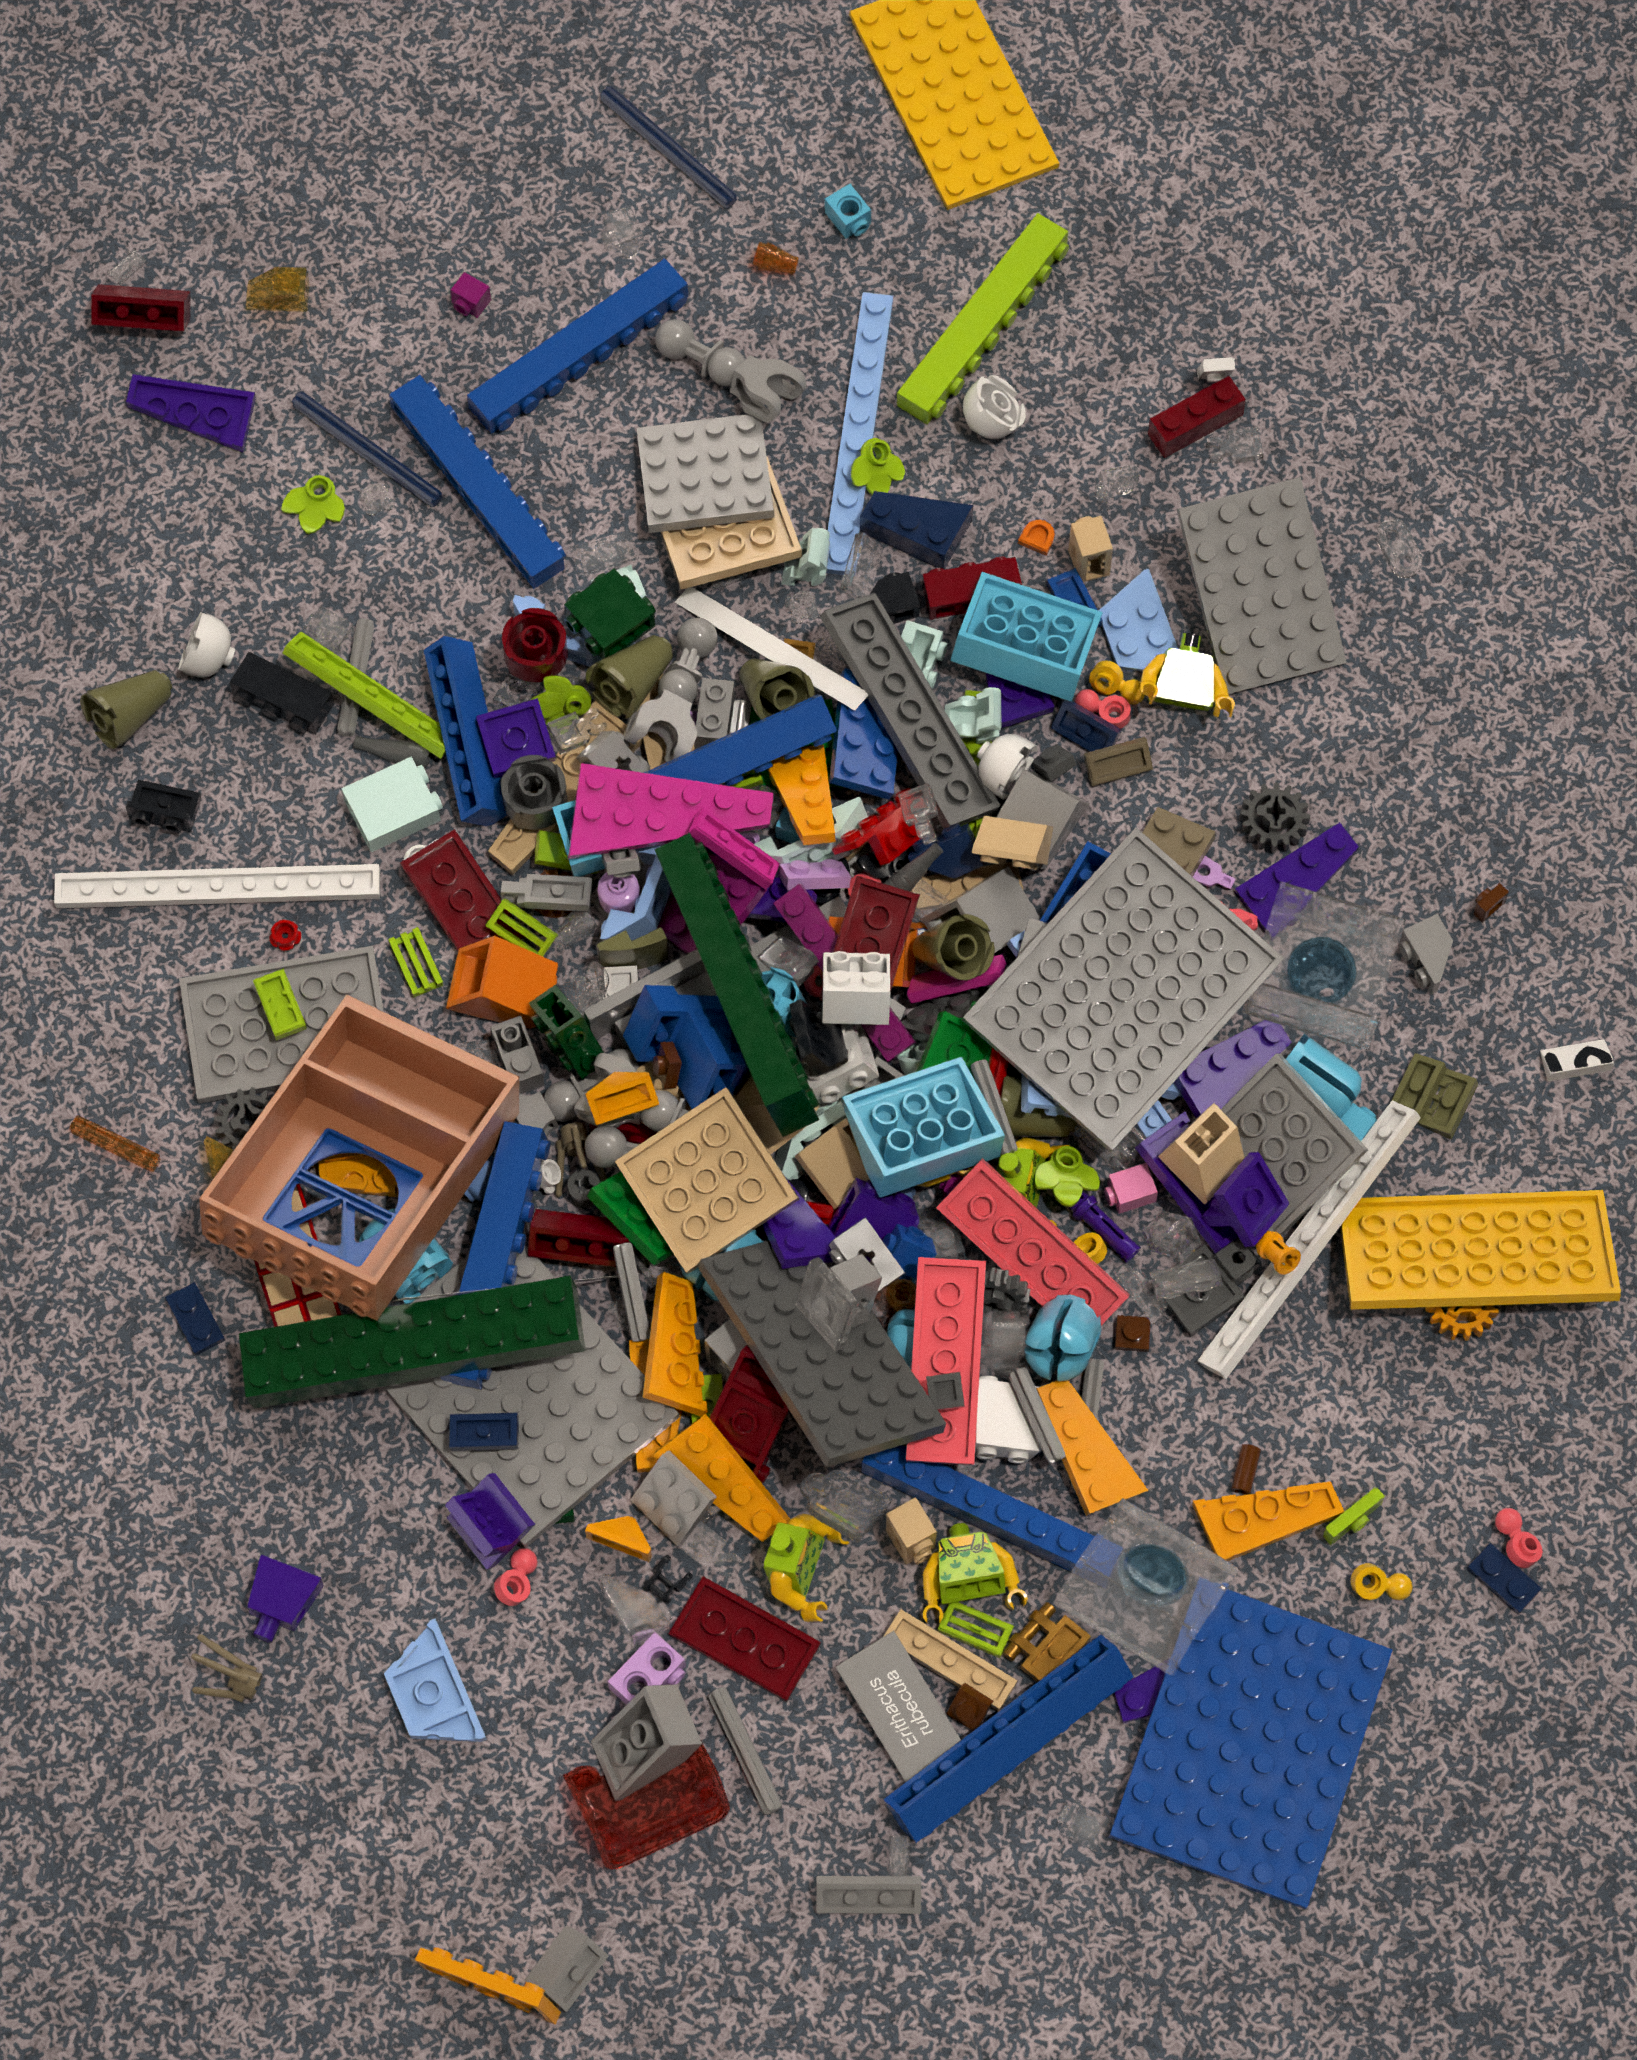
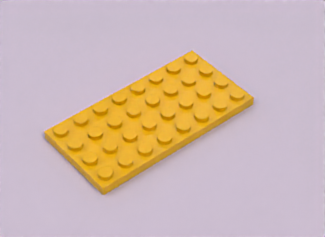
(955, 95)
(1479, 1250)

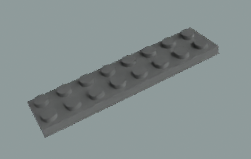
(909, 709)

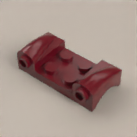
(750, 1413)

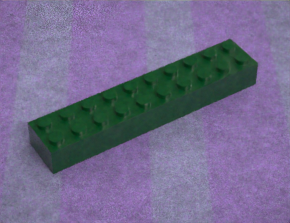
(739, 984)
(412, 1342)

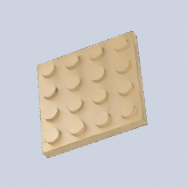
(732, 548)
(707, 1180)

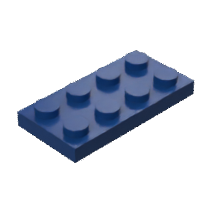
(862, 750)

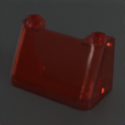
(654, 1815)

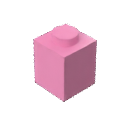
(1131, 1188)

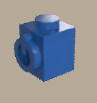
(906, 1247)

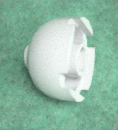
(992, 408)
(207, 647)
(1004, 762)

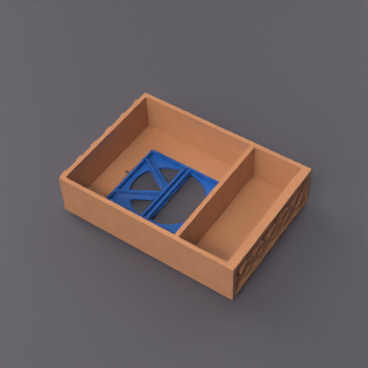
(373, 1092)

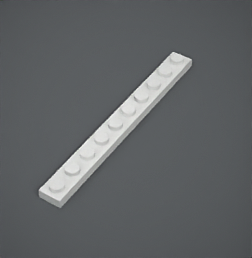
(217, 886)
(1309, 1239)

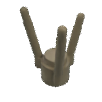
(573, 1142)
(242, 1679)

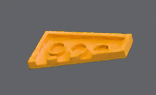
(673, 1350)

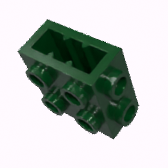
(609, 614)
(565, 1031)

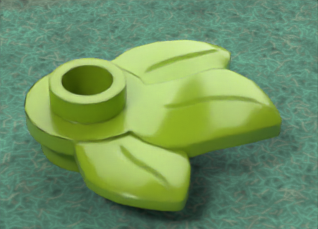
(878, 471)
(314, 508)
(558, 697)
(1065, 1179)

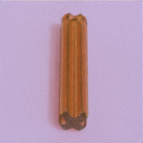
(115, 1143)

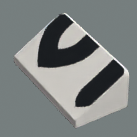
(1577, 1060)

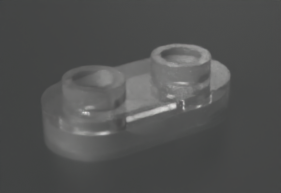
(1401, 549)

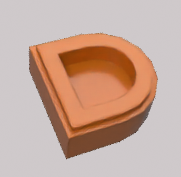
(1038, 536)

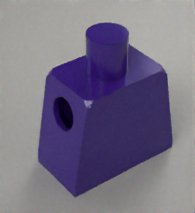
(280, 1596)

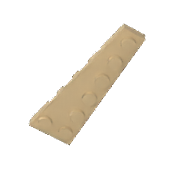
(517, 845)

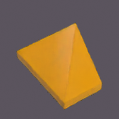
(621, 1095)
(622, 1535)

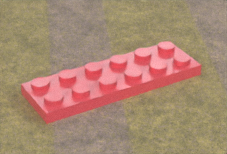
(1027, 1242)
(947, 1342)

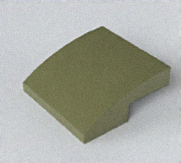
(643, 951)
(1420, 1087)

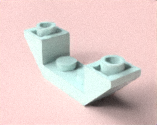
(846, 819)
(785, 1158)

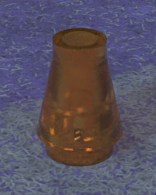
(774, 259)
(901, 1295)

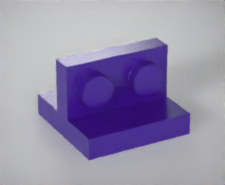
(514, 734)
(1248, 1201)
(489, 1520)

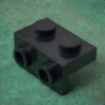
(163, 806)
(818, 1043)

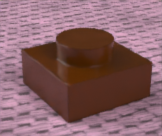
(1490, 901)
(667, 1065)
(1132, 1333)
(969, 1707)

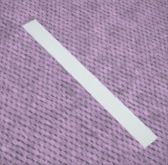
(771, 646)
(465, 1292)

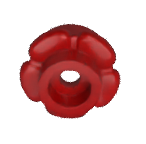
(285, 927)

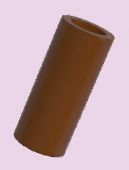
(1246, 1469)

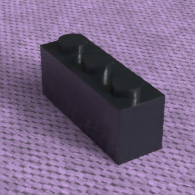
(281, 694)

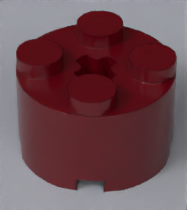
(519, 639)

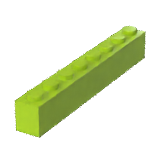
(982, 319)

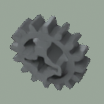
(1259, 815)
(237, 1126)
(1004, 1291)

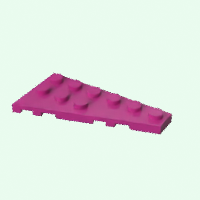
(645, 810)

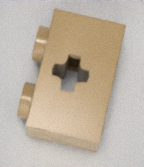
(1090, 548)
(911, 1532)

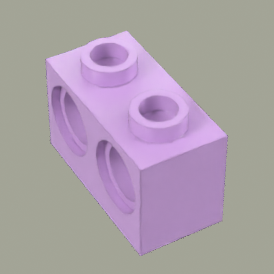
(639, 1668)

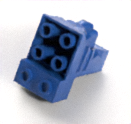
(700, 1034)

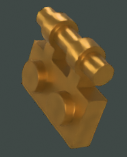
(1059, 1645)

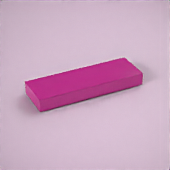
(734, 848)
(936, 984)

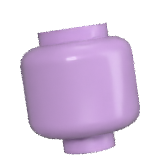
(618, 893)

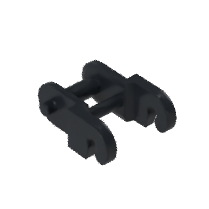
(649, 1585)

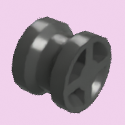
(579, 1195)

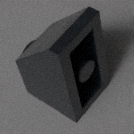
(898, 596)

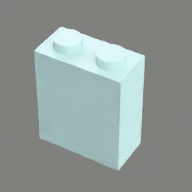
(392, 803)

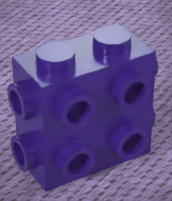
(881, 1212)

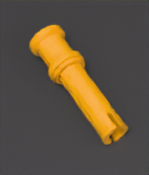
(1273, 1248)

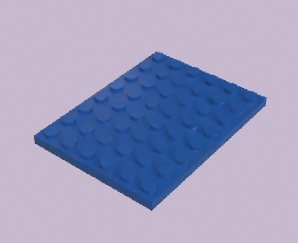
(1253, 1748)

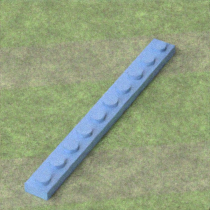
(858, 424)

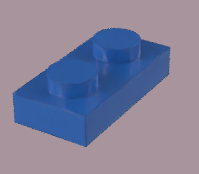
(1071, 588)

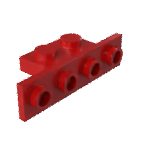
(884, 831)

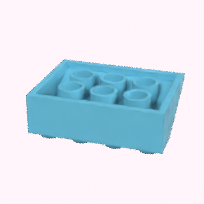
(1026, 636)
(922, 1126)

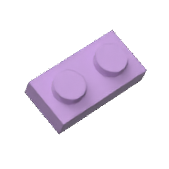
(814, 875)

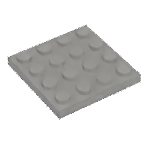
(705, 473)
(1294, 1134)

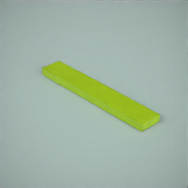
(366, 692)

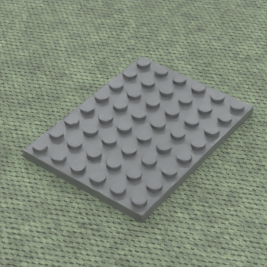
(1122, 989)
(575, 1413)

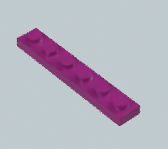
(820, 937)

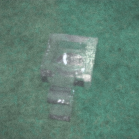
(917, 809)

